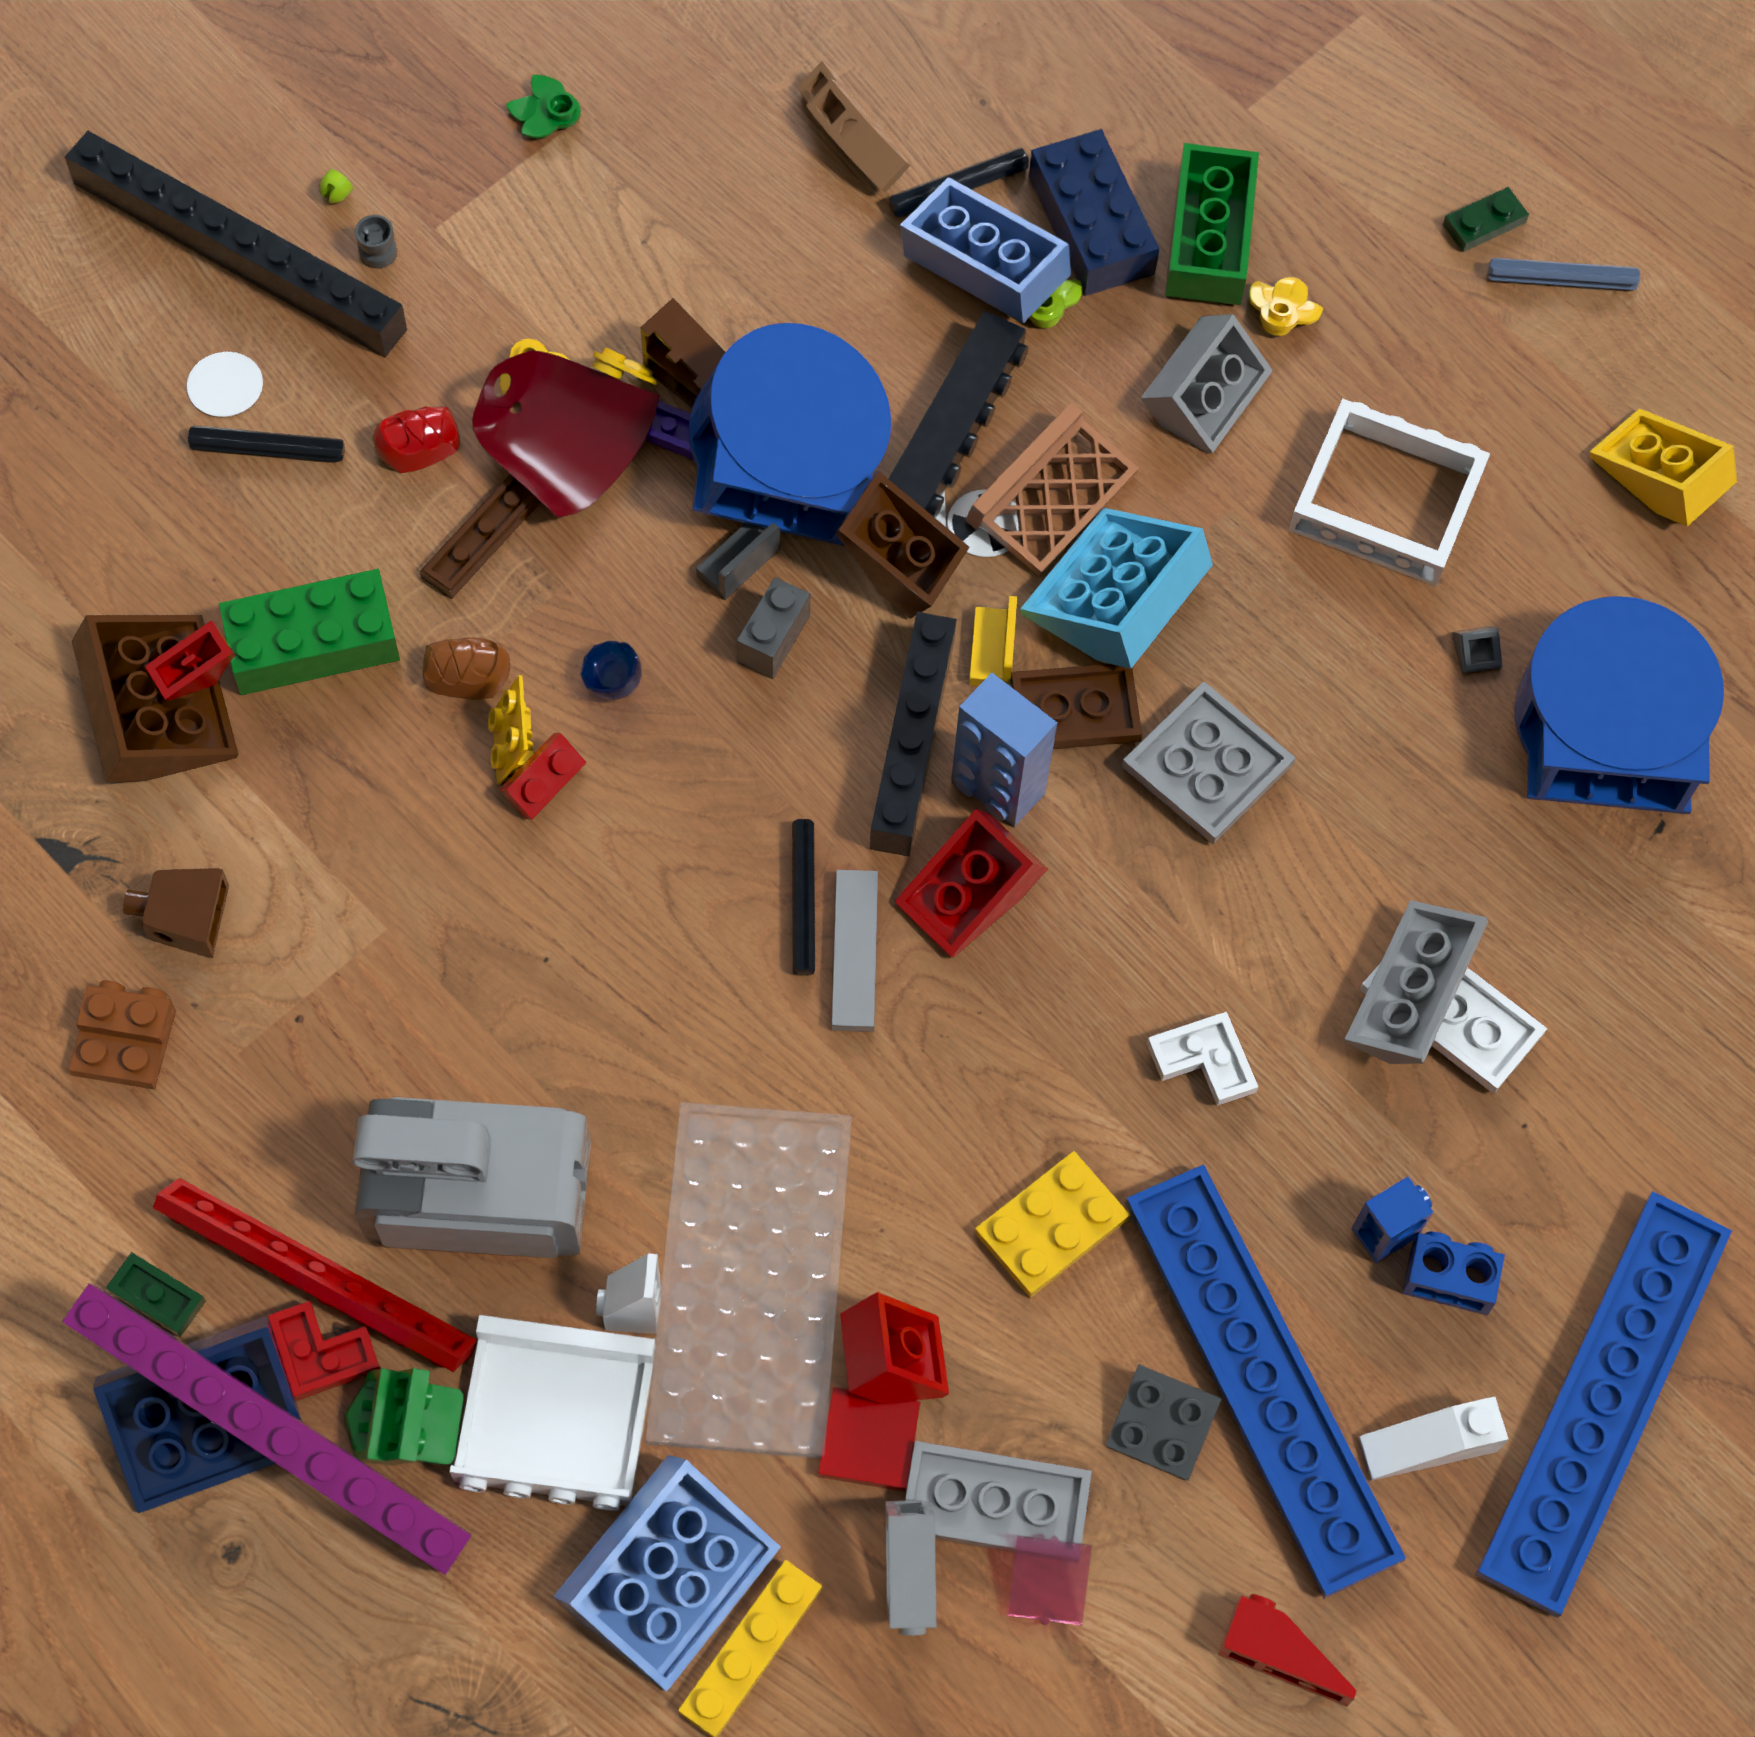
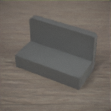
(739, 558)

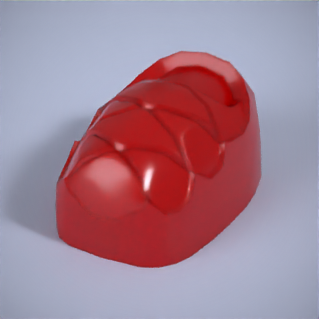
(416, 438)

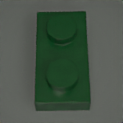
(1485, 219)
(155, 1294)

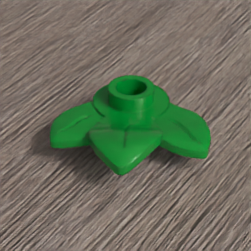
(542, 108)

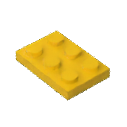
(1052, 1224)

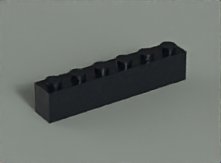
(959, 411)
(912, 734)

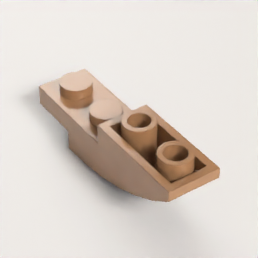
(852, 127)

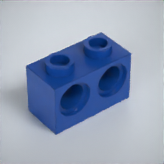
(1393, 1219)
(1452, 1284)

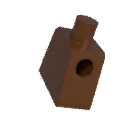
(182, 908)

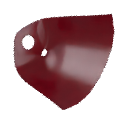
(571, 430)

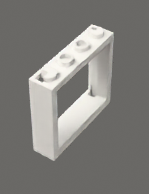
(1371, 542)

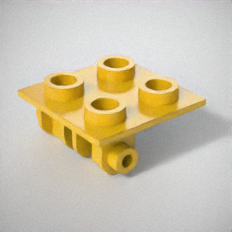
(512, 732)

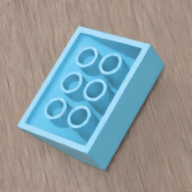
(1120, 584)

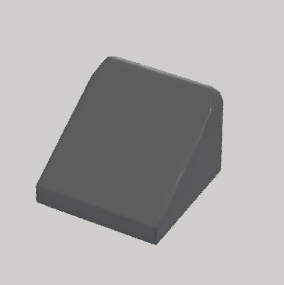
(1478, 649)

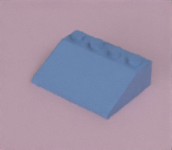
(667, 1571)

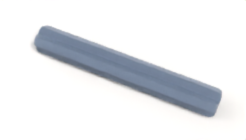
(1564, 273)

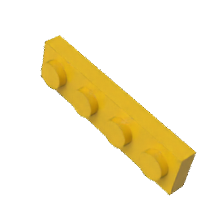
(750, 1649)

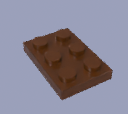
(1087, 702)

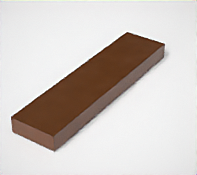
(479, 537)

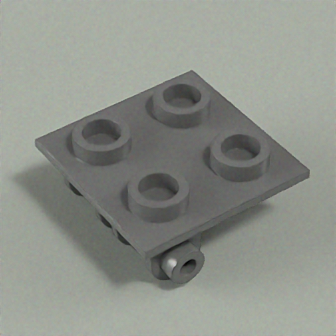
(1163, 1422)

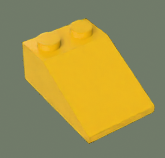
(1667, 465)

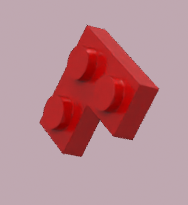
(318, 1363)

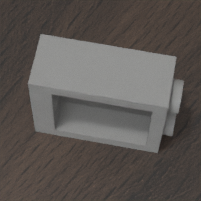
(910, 1566)

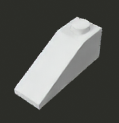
(632, 1297)
(1435, 1439)

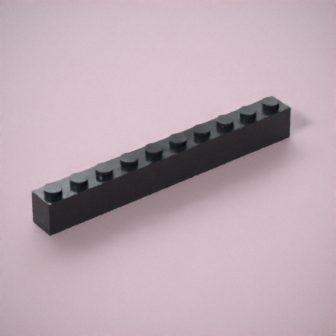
(237, 243)

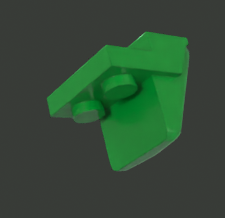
(404, 1419)

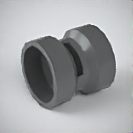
(376, 241)

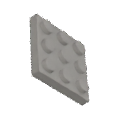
(1208, 762)

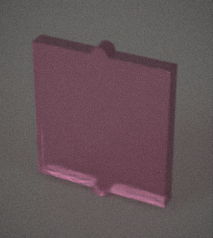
(1049, 1580)

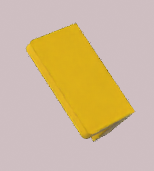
(993, 643)

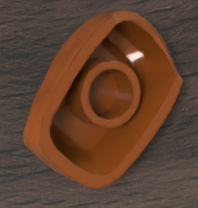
(466, 668)

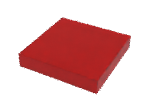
(869, 1441)

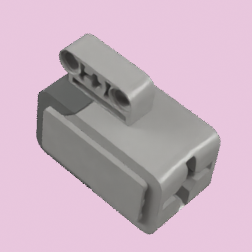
(472, 1177)

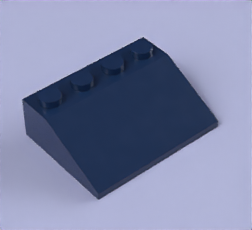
(171, 1447)

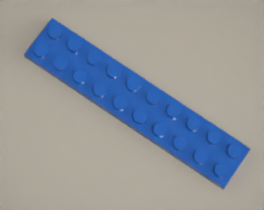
(1265, 1382)
(1603, 1405)

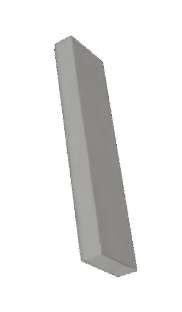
(855, 950)

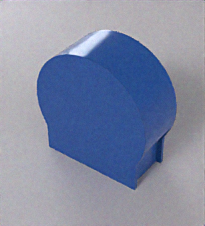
(788, 431)
(1619, 707)

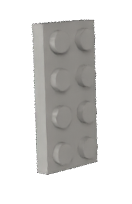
(996, 1497)

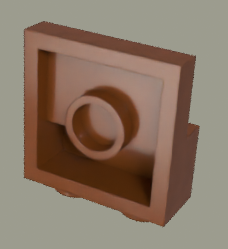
(122, 1035)

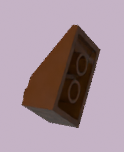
(900, 546)

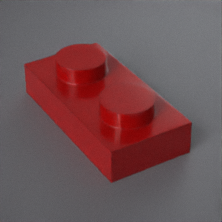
(543, 776)

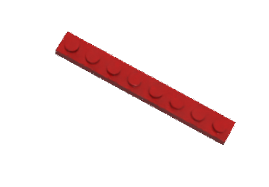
(315, 1274)

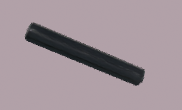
(970, 177)
(266, 443)
(803, 897)

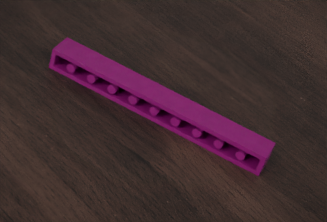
(267, 1428)

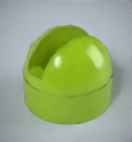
(335, 186)

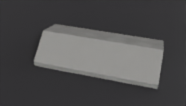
(1415, 983)

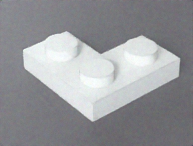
(1208, 1046)

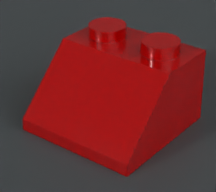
(893, 1351)

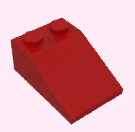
(970, 882)

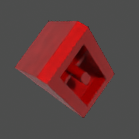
(192, 663)

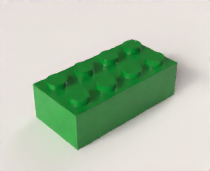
(1212, 224)
(309, 631)

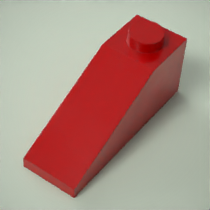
(1277, 1647)

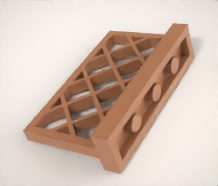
(1022, 475)

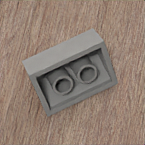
(1207, 382)

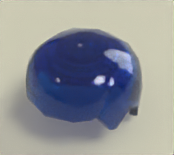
(611, 670)

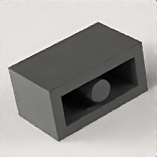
(773, 628)

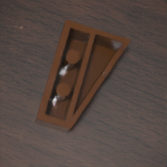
(679, 351)

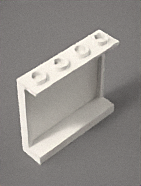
(554, 1412)

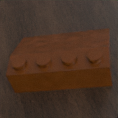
(132, 723)

